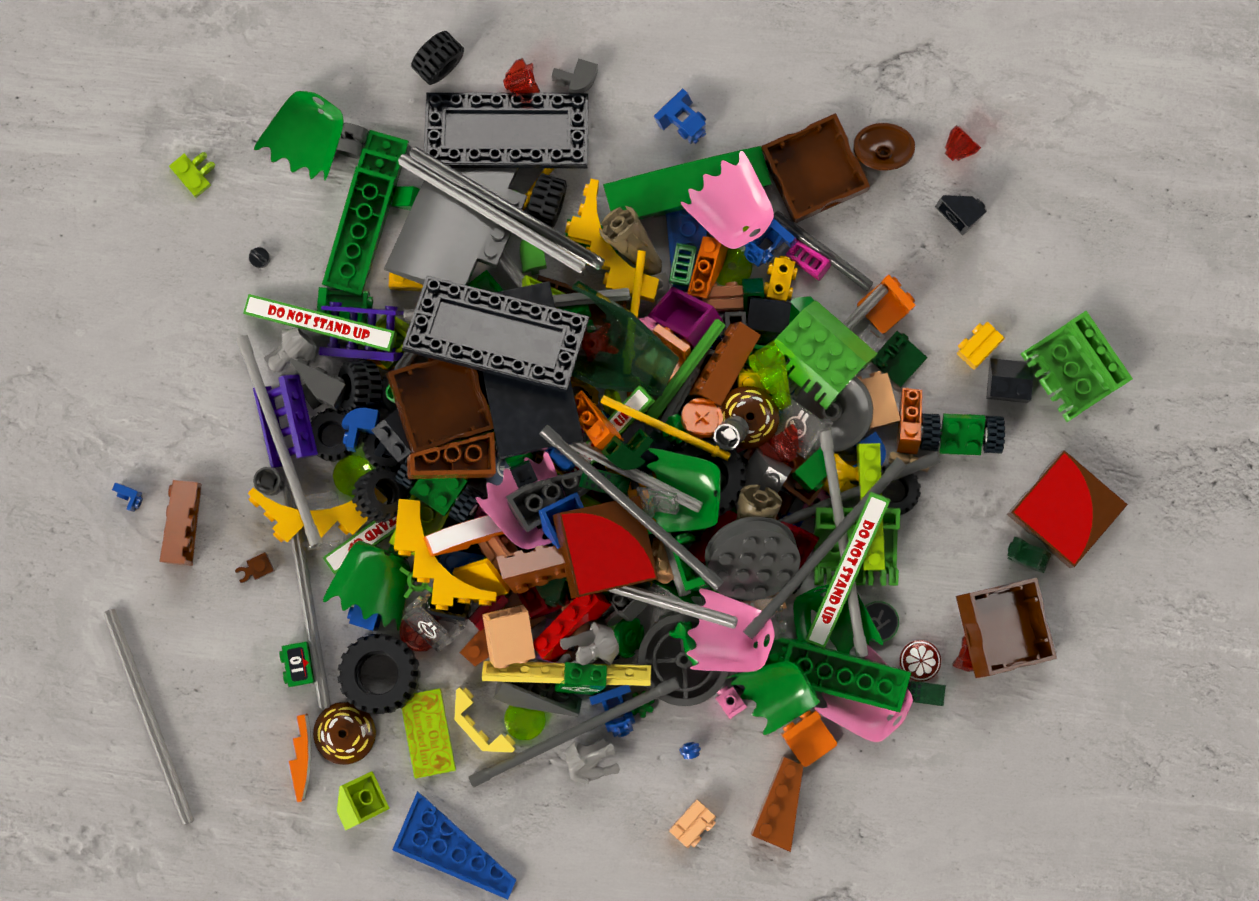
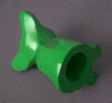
(681, 631)

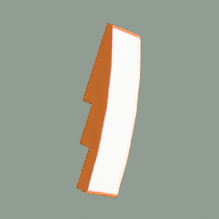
(461, 536)
(301, 766)

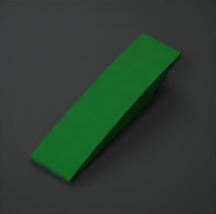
(664, 189)
(365, 212)
(843, 673)

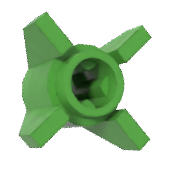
(411, 583)

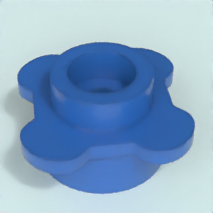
(690, 750)

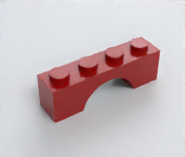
(572, 617)

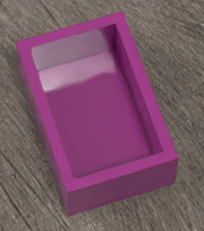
(684, 315)

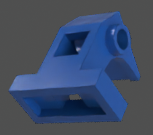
(692, 127)
(777, 235)
(620, 726)

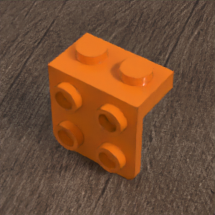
(891, 307)
(678, 346)
(808, 738)

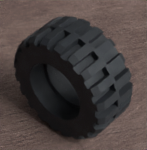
(733, 469)
(351, 668)

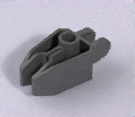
(625, 607)

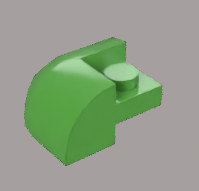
(531, 258)

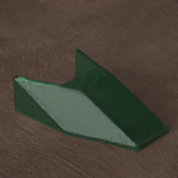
(641, 354)

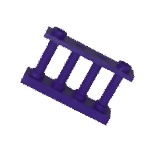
(351, 350)
(297, 416)

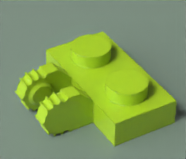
(190, 175)

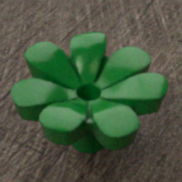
(644, 708)

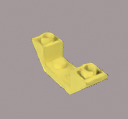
(462, 703)

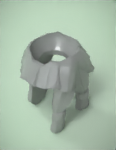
(294, 345)
(594, 644)
(583, 761)

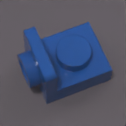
(125, 492)

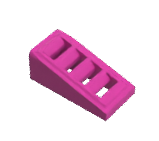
(817, 274)

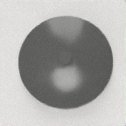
(849, 412)

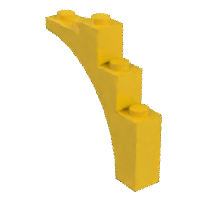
(586, 231)
(290, 520)
(446, 587)

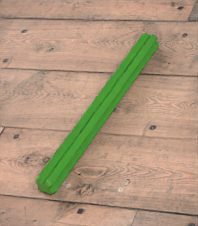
(686, 368)

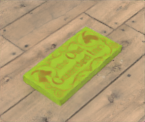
(428, 734)

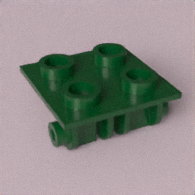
(899, 358)

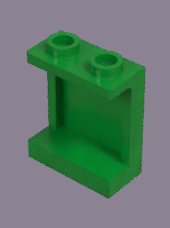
(348, 300)

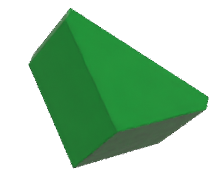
(404, 197)

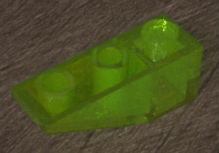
(772, 370)

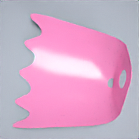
(732, 203)
(499, 511)
(729, 648)
(864, 719)

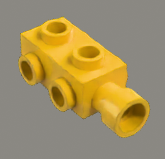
(780, 278)

